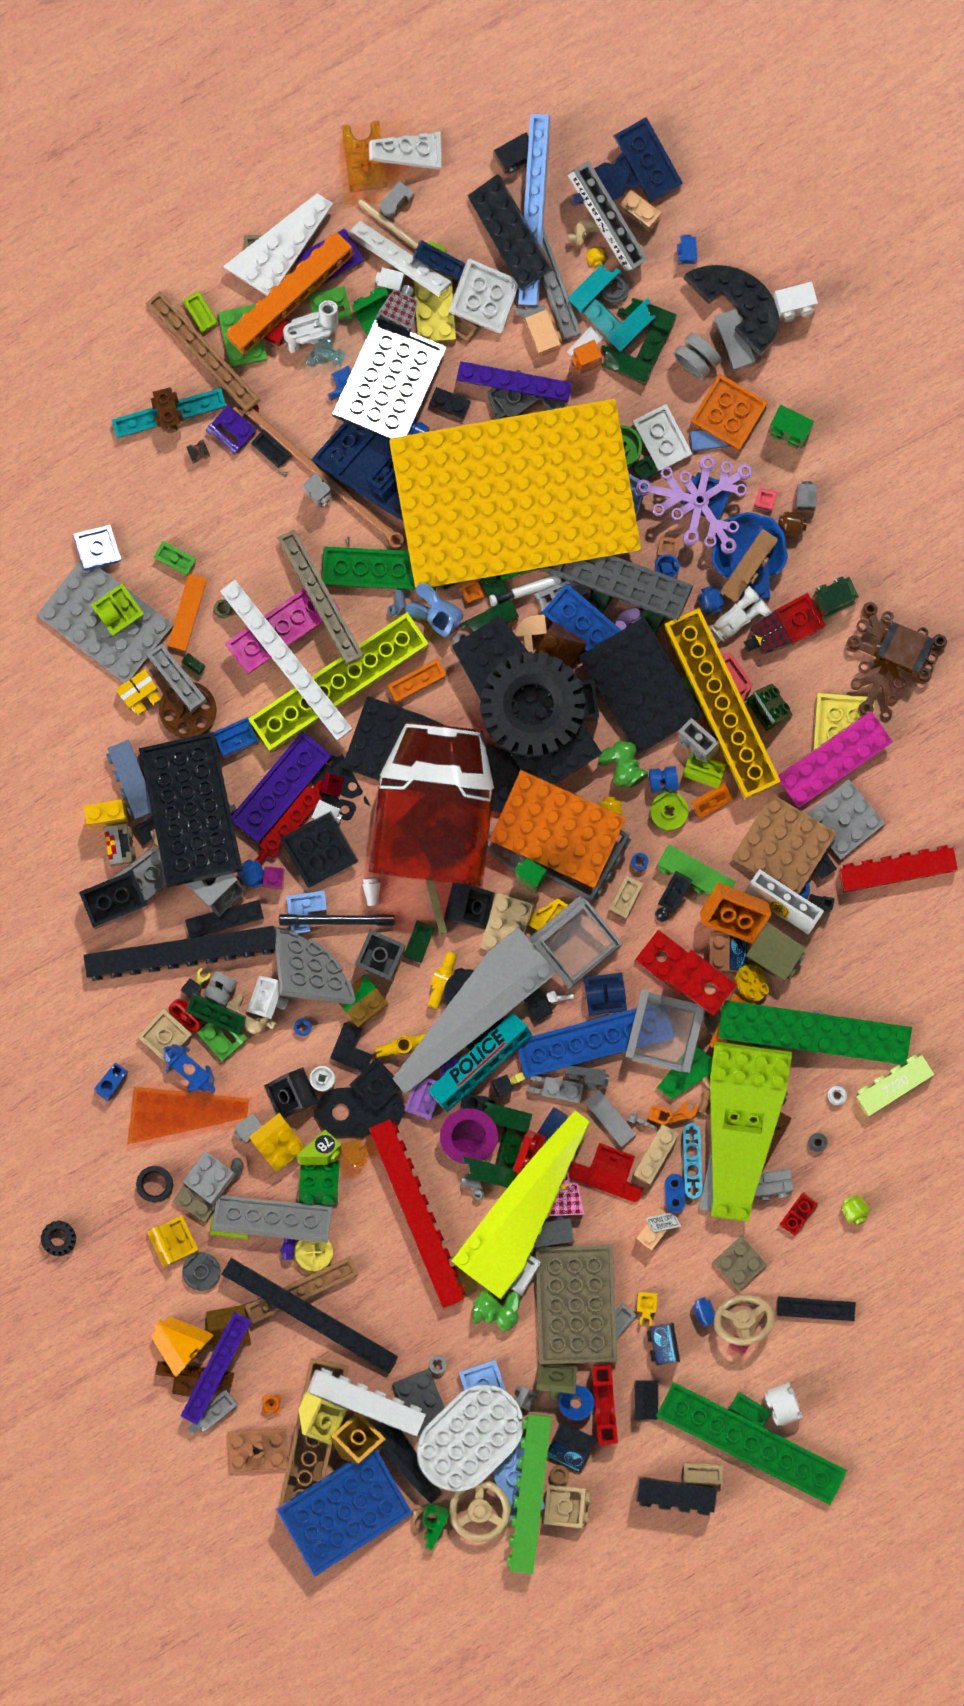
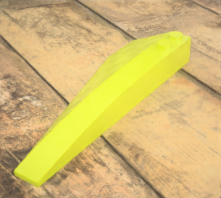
(507, 1234)

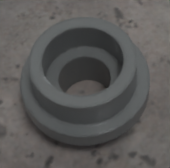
(813, 1147)

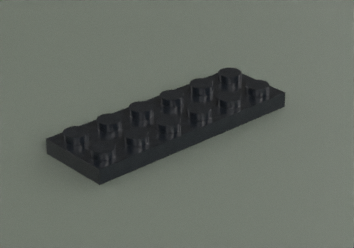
(510, 232)

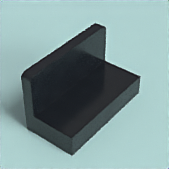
(646, 1399)

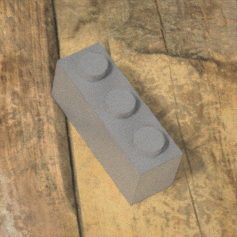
(736, 349)

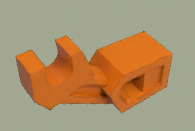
(682, 1114)

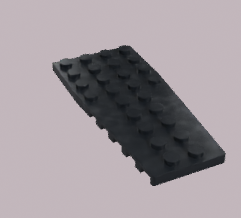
(479, 656)
(379, 730)

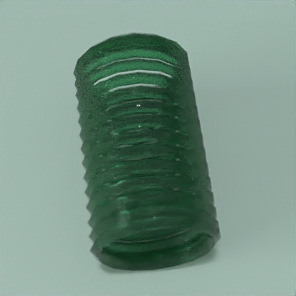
(191, 662)

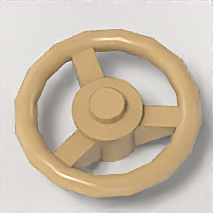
(744, 1320)
(480, 1512)

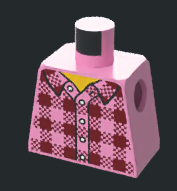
(568, 1200)

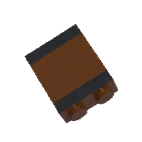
(904, 647)

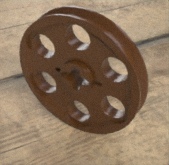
(190, 719)

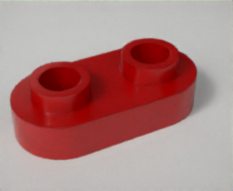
(190, 1022)

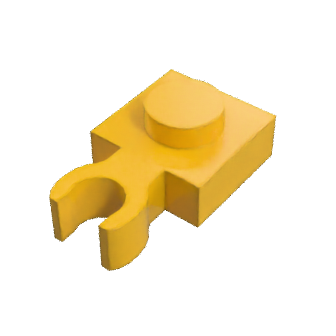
(646, 1303)

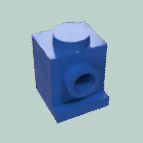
(687, 250)

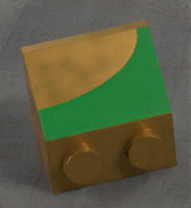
(367, 1002)

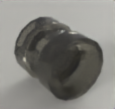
(194, 454)

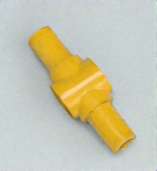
(440, 978)
(393, 1047)

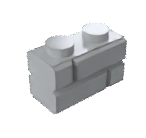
(317, 491)
(774, 1183)

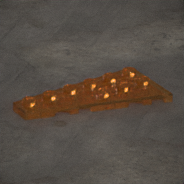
(170, 1112)

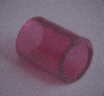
(740, 1349)

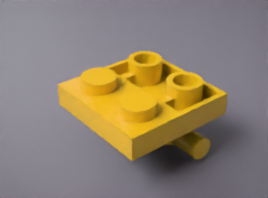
(172, 1240)

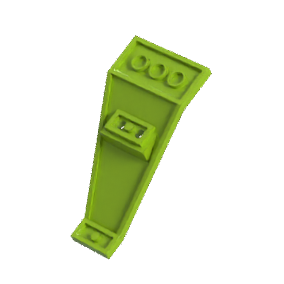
(749, 1085)

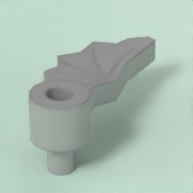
(632, 1118)

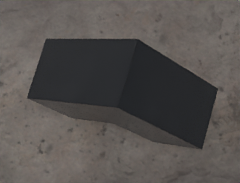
(824, 903)

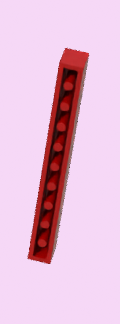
(417, 1214)

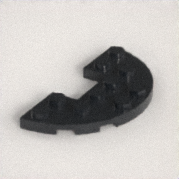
(746, 295)

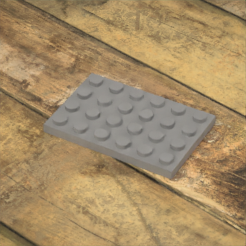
(73, 617)

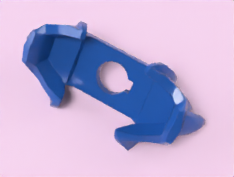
(199, 1080)

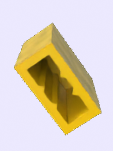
(106, 814)

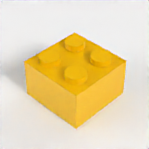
(277, 1142)

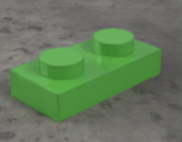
(174, 558)

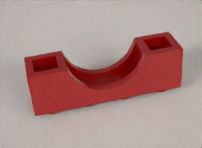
(604, 1404)

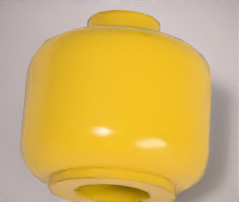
(596, 256)

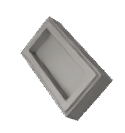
(624, 1317)

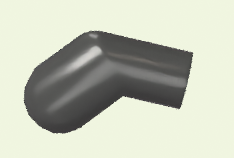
(237, 1167)

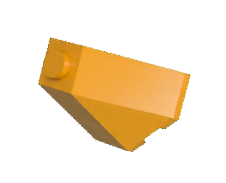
(179, 1342)

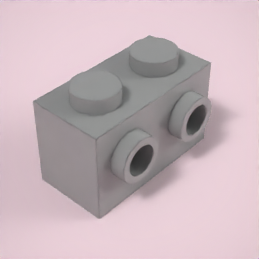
(698, 740)

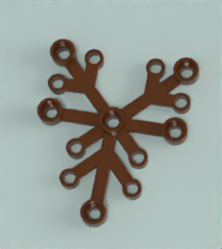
(879, 679)

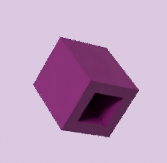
(273, 877)

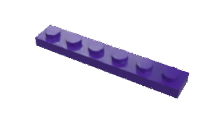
(514, 381)
(216, 1368)

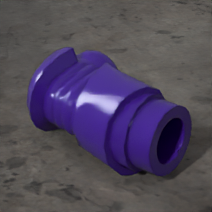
(288, 1249)

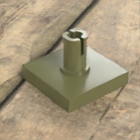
(557, 1379)

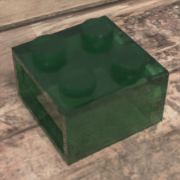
(835, 597)

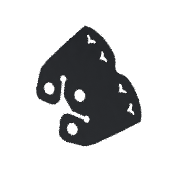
(336, 769)

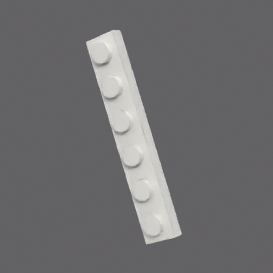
(399, 258)

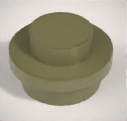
(222, 608)

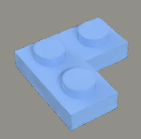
(303, 904)

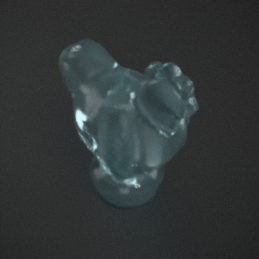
(323, 353)

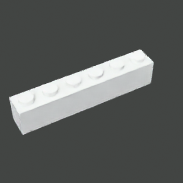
(365, 1402)

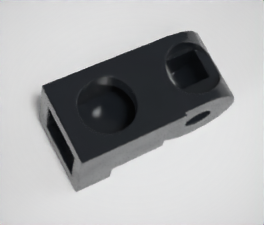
(475, 1102)

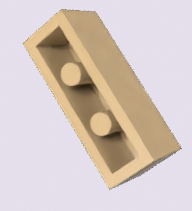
(656, 1154)

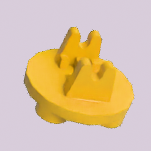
(751, 982)

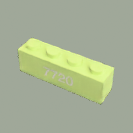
(894, 1085)

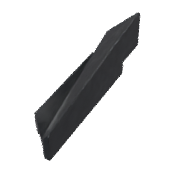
(405, 1459)

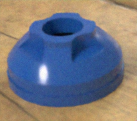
(577, 1413)

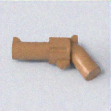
(706, 1094)

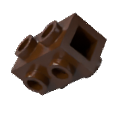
(168, 416)

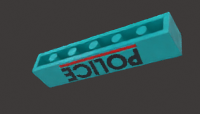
(480, 1062)

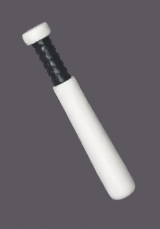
(527, 589)

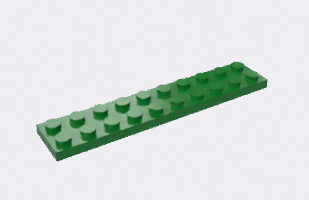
(814, 1032)
(751, 1443)

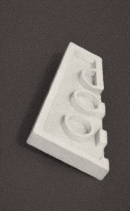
(408, 150)

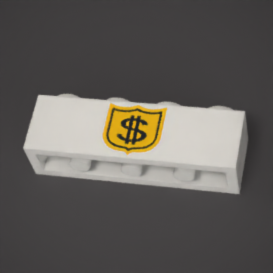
(785, 902)

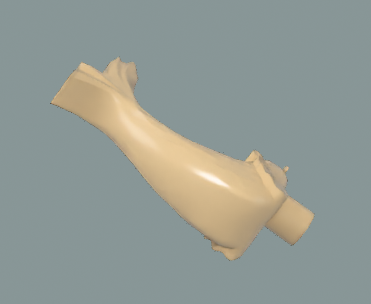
(581, 230)
(254, 1025)

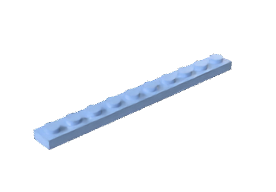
(536, 191)

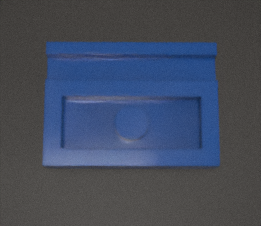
(235, 737)

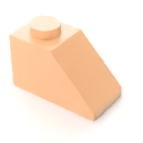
(648, 1237)

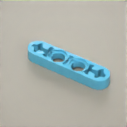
(692, 1160)

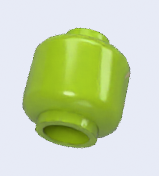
(855, 1209)

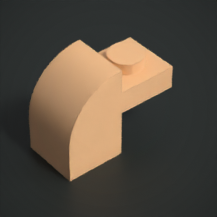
(529, 628)

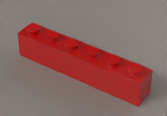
(897, 870)

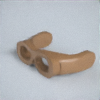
(416, 1512)

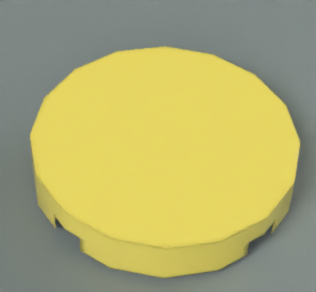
(313, 1255)

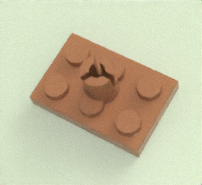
(257, 1450)

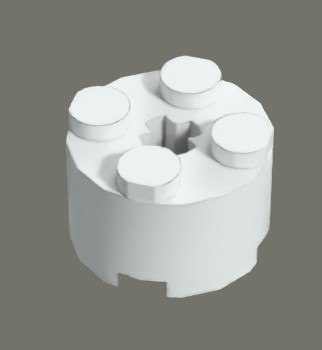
(784, 1404)

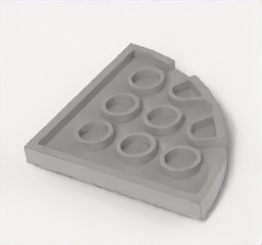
(309, 970)

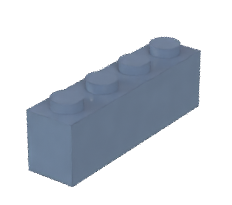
(131, 778)

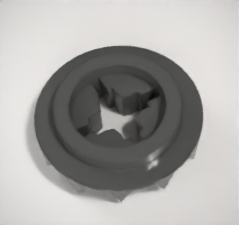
(618, 296)

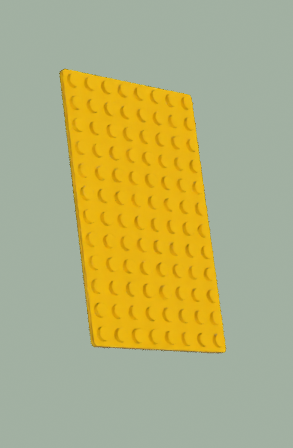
(515, 493)

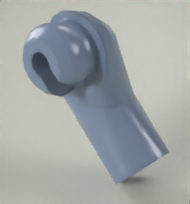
(399, 605)

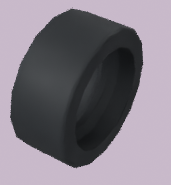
(140, 1180)

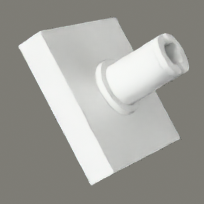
(266, 998)

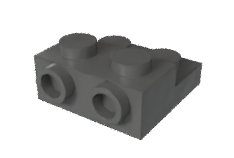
(593, 1077)

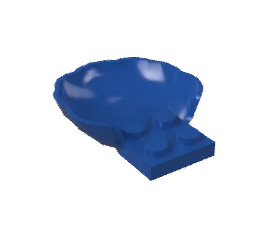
(749, 528)

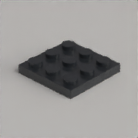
(319, 849)

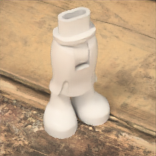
(736, 617)

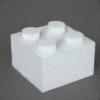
(795, 302)

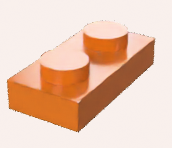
(711, 801)

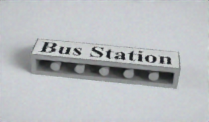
(607, 216)

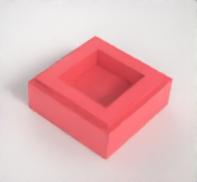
(765, 499)

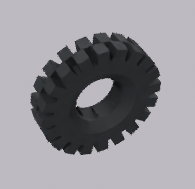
(537, 671)

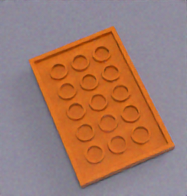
(557, 828)

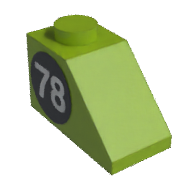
(320, 1151)

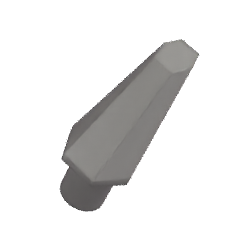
(528, 311)

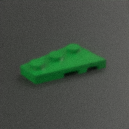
(677, 1082)

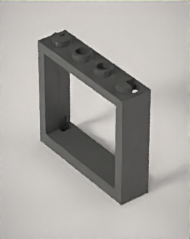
(595, 892)

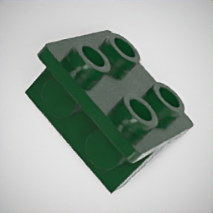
(769, 706)

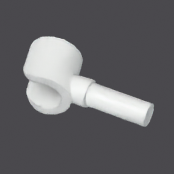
(552, 997)

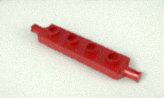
(290, 821)

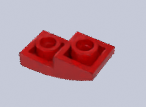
(798, 1213)

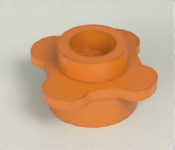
(266, 1405)

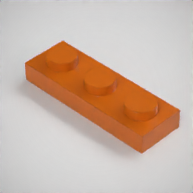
(416, 680)

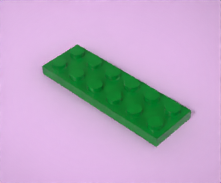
(367, 568)

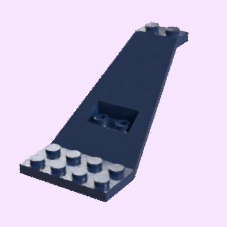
(361, 463)

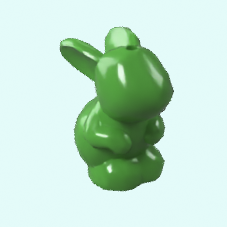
(627, 769)
(488, 1308)

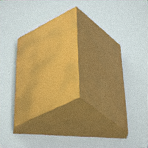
(218, 1320)
(356, 1439)

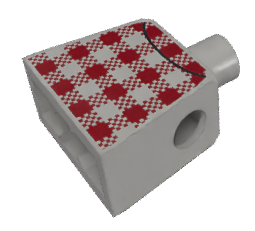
(399, 308)

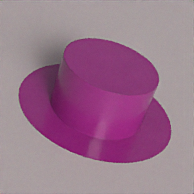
(468, 1135)

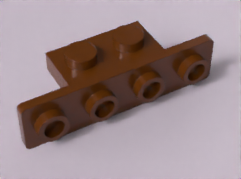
(188, 1378)

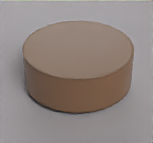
(559, 1474)

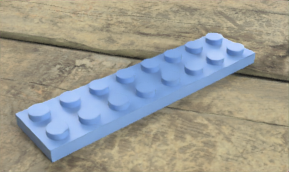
(507, 1472)

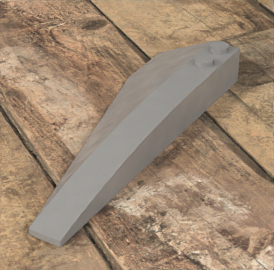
(495, 987)

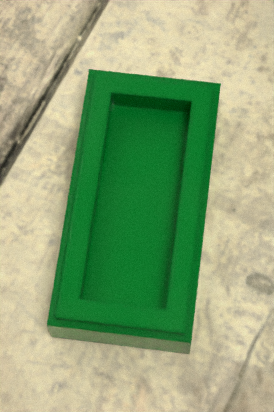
(750, 1409)

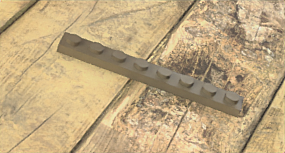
(320, 597)

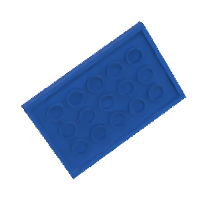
(343, 1512)

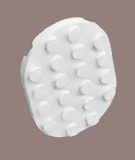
(470, 1438)

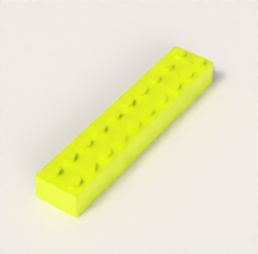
(382, 655)

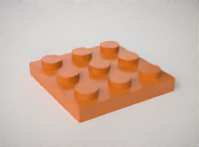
(729, 412)

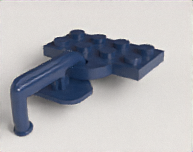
(639, 164)

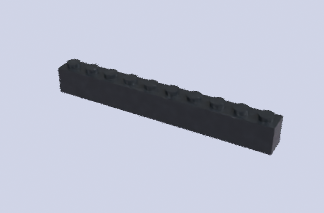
(180, 952)

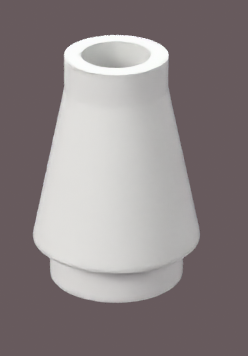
(372, 890)

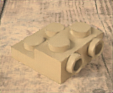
(566, 1506)

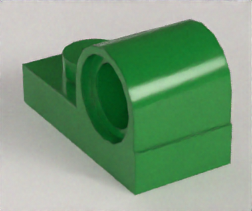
(434, 1525)

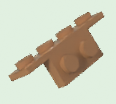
(749, 565)

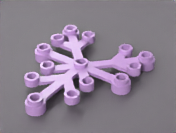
(676, 495)

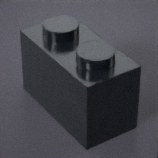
(512, 153)

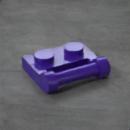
(235, 425)

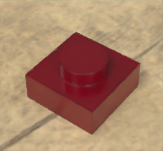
(332, 784)

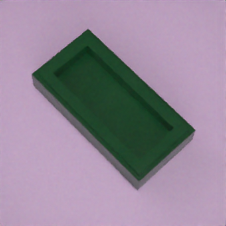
(419, 941)

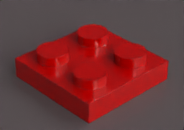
(800, 618)

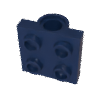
(605, 994)

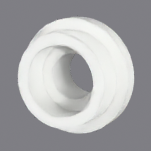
(832, 1100)

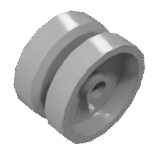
(697, 356)

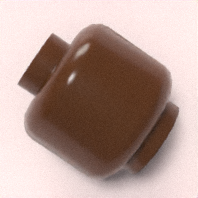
(792, 523)

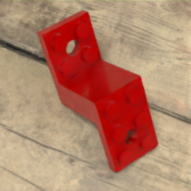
(685, 972)

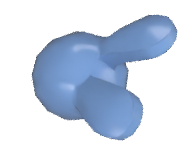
(442, 615)

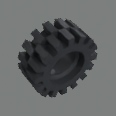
(58, 1226)

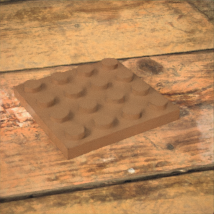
(784, 844)

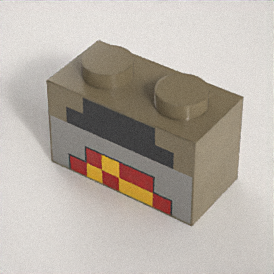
(119, 845)

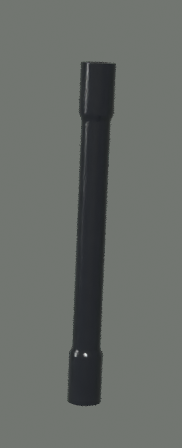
(294, 919)

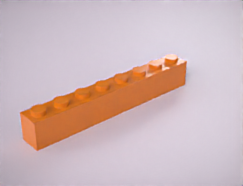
(290, 293)

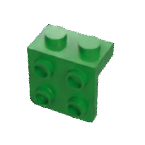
(368, 307)
(319, 1184)

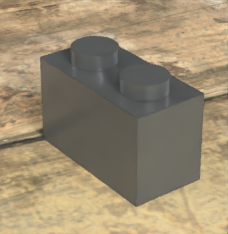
(555, 1232)

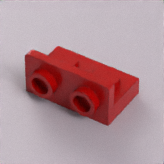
(531, 1145)

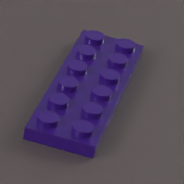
(280, 787)

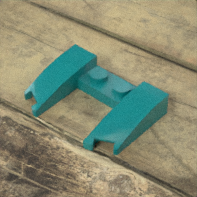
(586, 301)

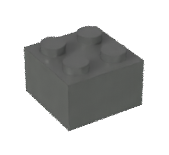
(380, 955)

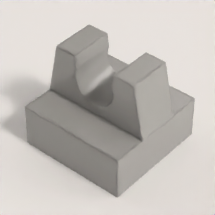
(526, 1397)

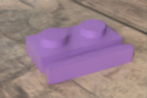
(420, 1100)

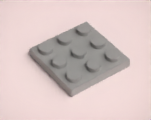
(848, 816)

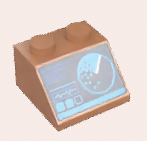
(726, 952)

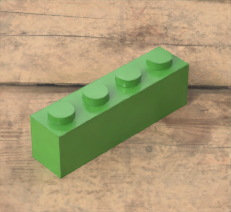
(703, 877)

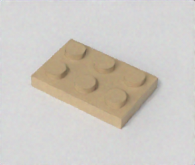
(504, 918)

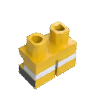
(147, 691)

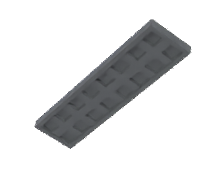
(628, 583)

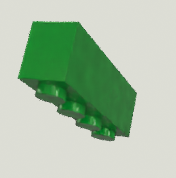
(530, 875)

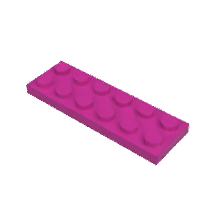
(290, 621)
(834, 759)

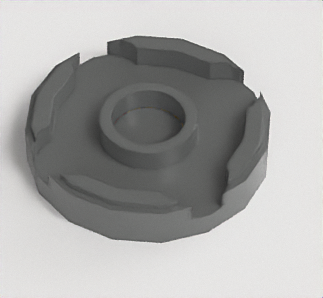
(201, 1271)

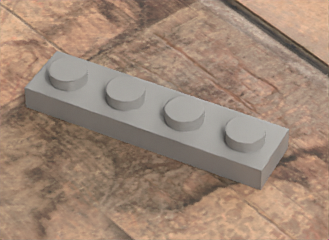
(176, 678)

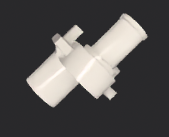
(312, 326)

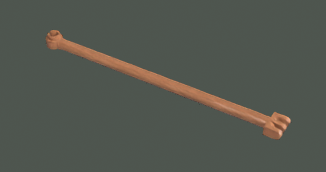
(315, 469)

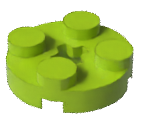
(658, 809)

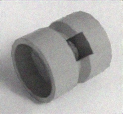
(216, 994)

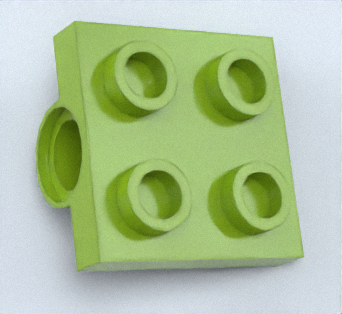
(117, 609)

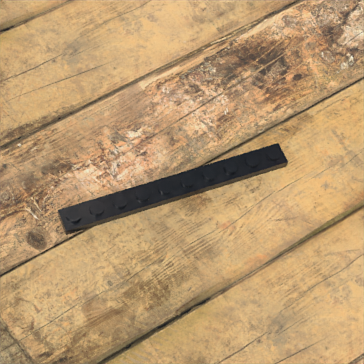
(309, 1315)

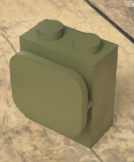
(776, 953)

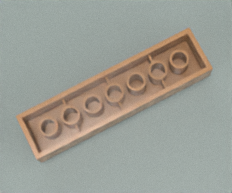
(308, 1456)

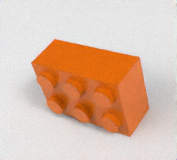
(735, 913)

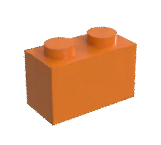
(586, 357)

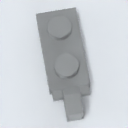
(214, 1412)

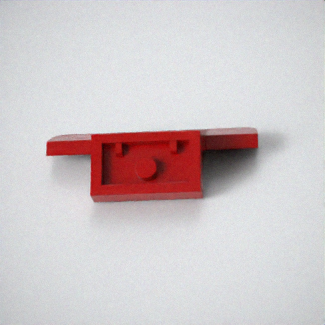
(608, 1173)

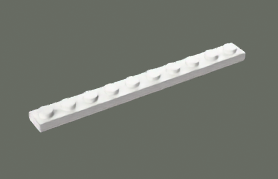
(286, 660)

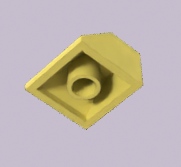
(320, 1417)

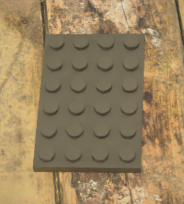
(576, 1304)

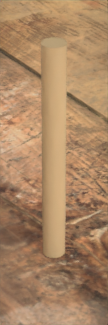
(387, 223)

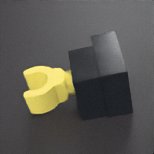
(194, 986)
(504, 1084)

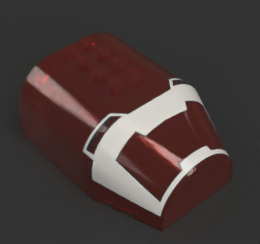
(434, 806)

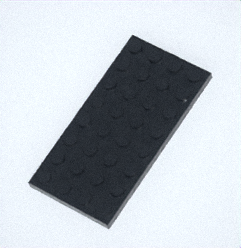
(190, 809)

